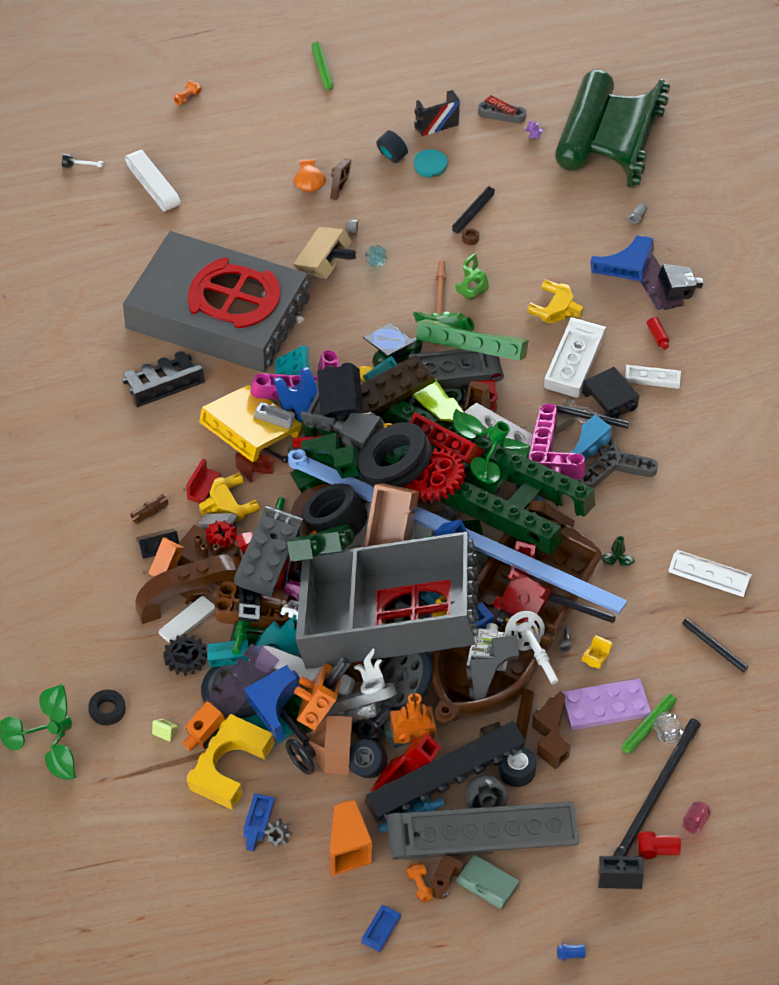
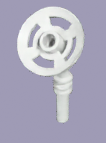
(533, 638)

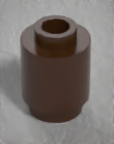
(277, 601)

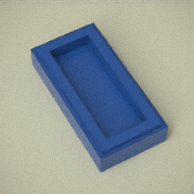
(381, 928)

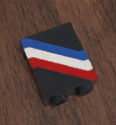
(439, 116)

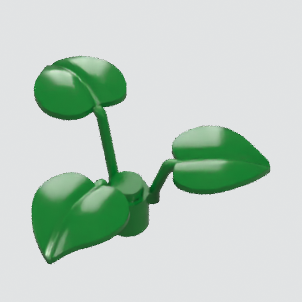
(469, 427)
(52, 703)

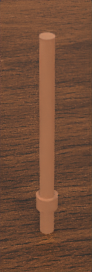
(440, 278)

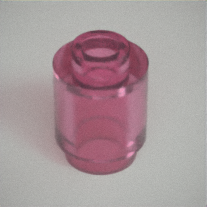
(696, 817)

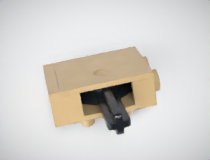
(324, 252)

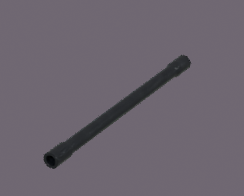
(687, 735)

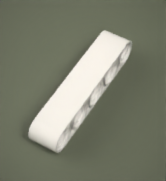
(152, 180)
(297, 664)

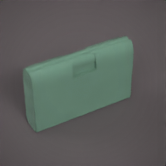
(488, 882)

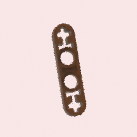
(545, 510)

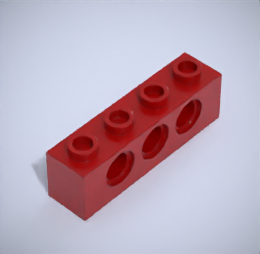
(446, 439)

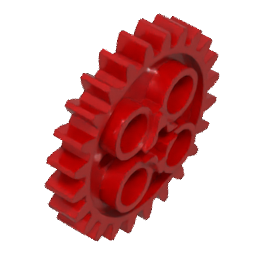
(439, 477)

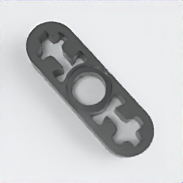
(518, 117)

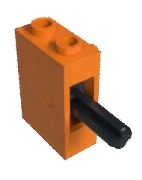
(320, 693)

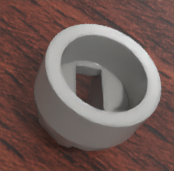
(352, 226)

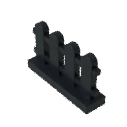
(171, 383)

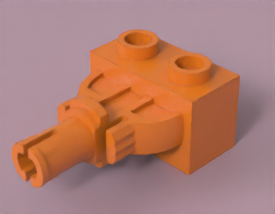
(413, 721)

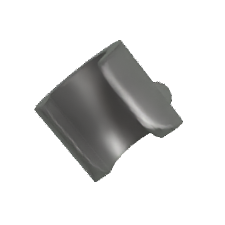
(565, 644)

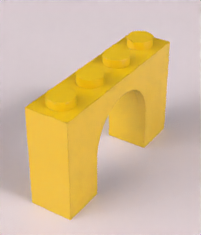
(232, 735)

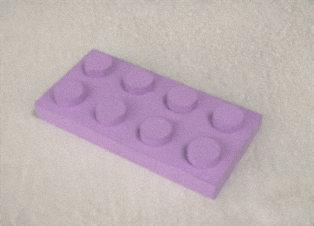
(606, 704)

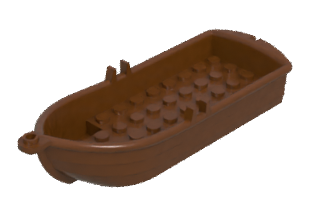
(574, 556)

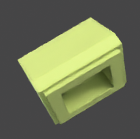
(164, 729)

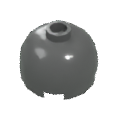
(485, 792)

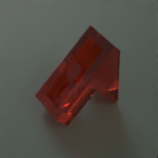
(263, 465)

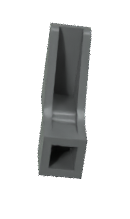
(482, 671)

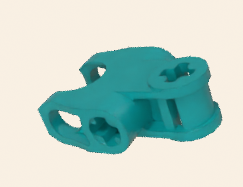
(281, 638)

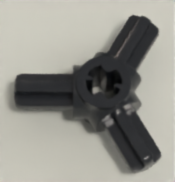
(373, 727)

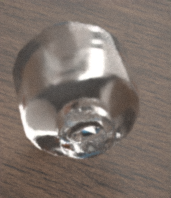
(668, 727)

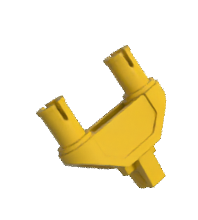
(559, 307)
(222, 500)

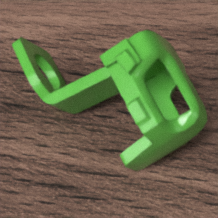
(475, 275)

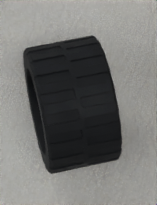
(334, 507)

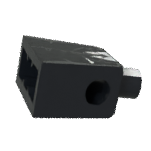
(678, 282)

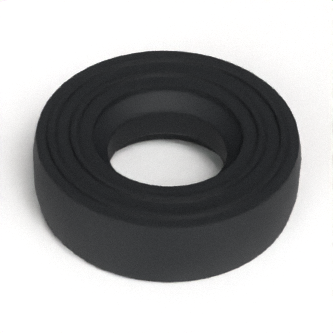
(104, 696)

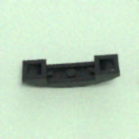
(248, 605)

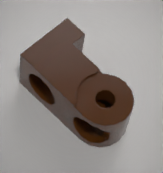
(444, 875)

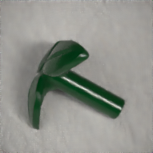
(618, 549)

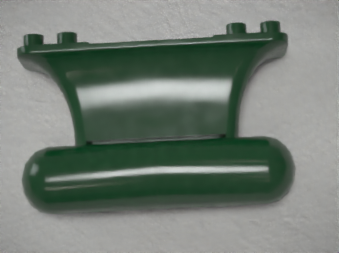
(610, 125)

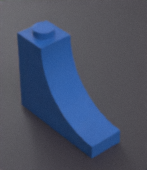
(627, 264)
(271, 695)

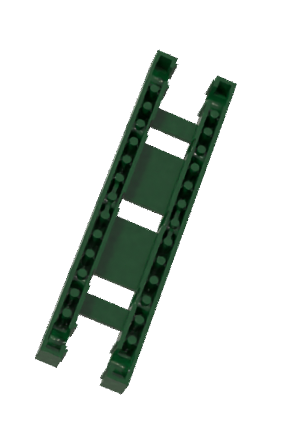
(477, 497)

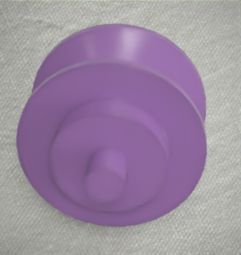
(534, 130)

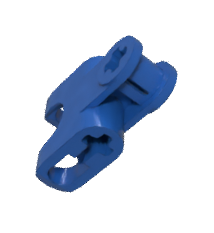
(298, 397)

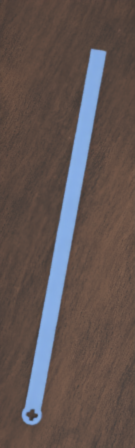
(481, 543)

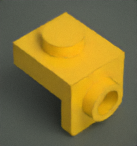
(598, 652)

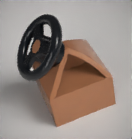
(328, 746)

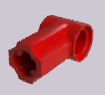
(651, 845)

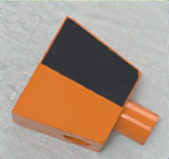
(203, 727)

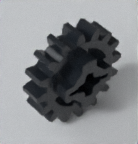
(185, 654)

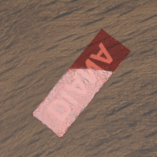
(501, 105)

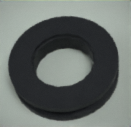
(387, 440)

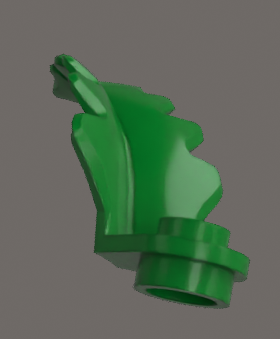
(457, 320)

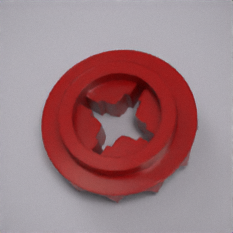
(214, 538)

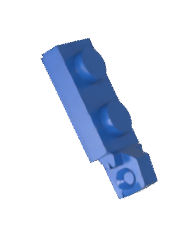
(257, 819)

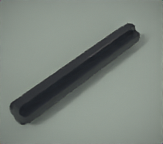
(473, 209)

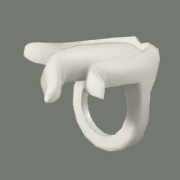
(371, 675)

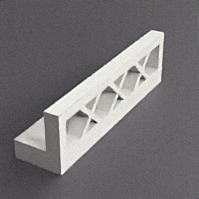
(709, 573)

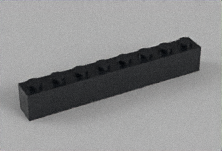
(445, 771)

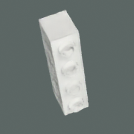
(490, 418)

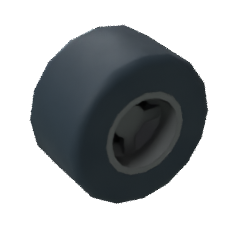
(360, 755)

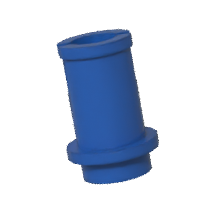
(570, 951)

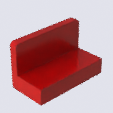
(201, 482)

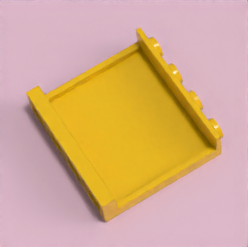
(235, 423)

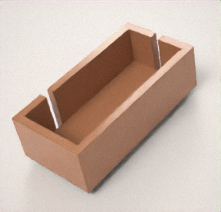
(391, 515)

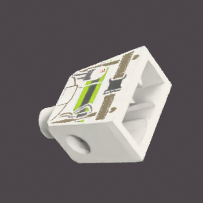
(480, 649)

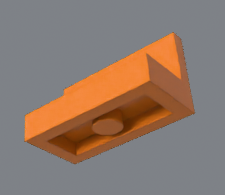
(166, 557)

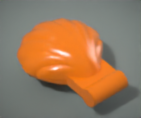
(309, 177)

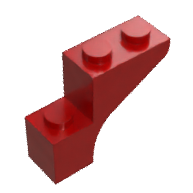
(419, 753)

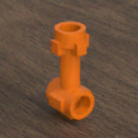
(191, 88)
(417, 871)

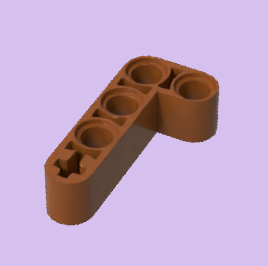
(227, 608)

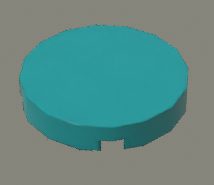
(430, 163)

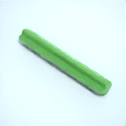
(322, 66)
(647, 725)

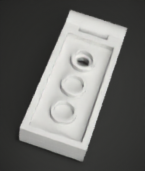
(574, 357)

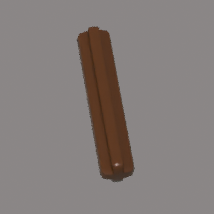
(525, 711)

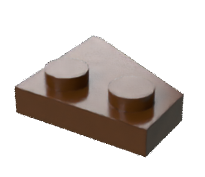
(340, 175)

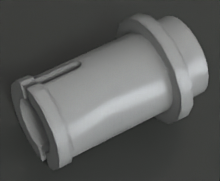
(635, 216)

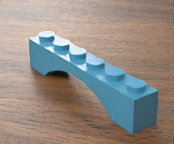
(593, 436)

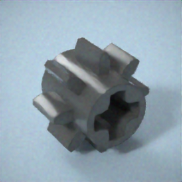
(282, 828)

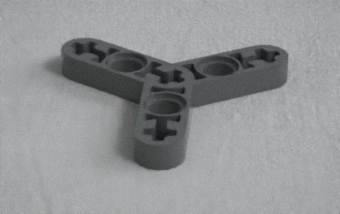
(618, 465)

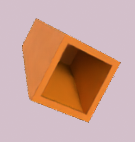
(349, 839)

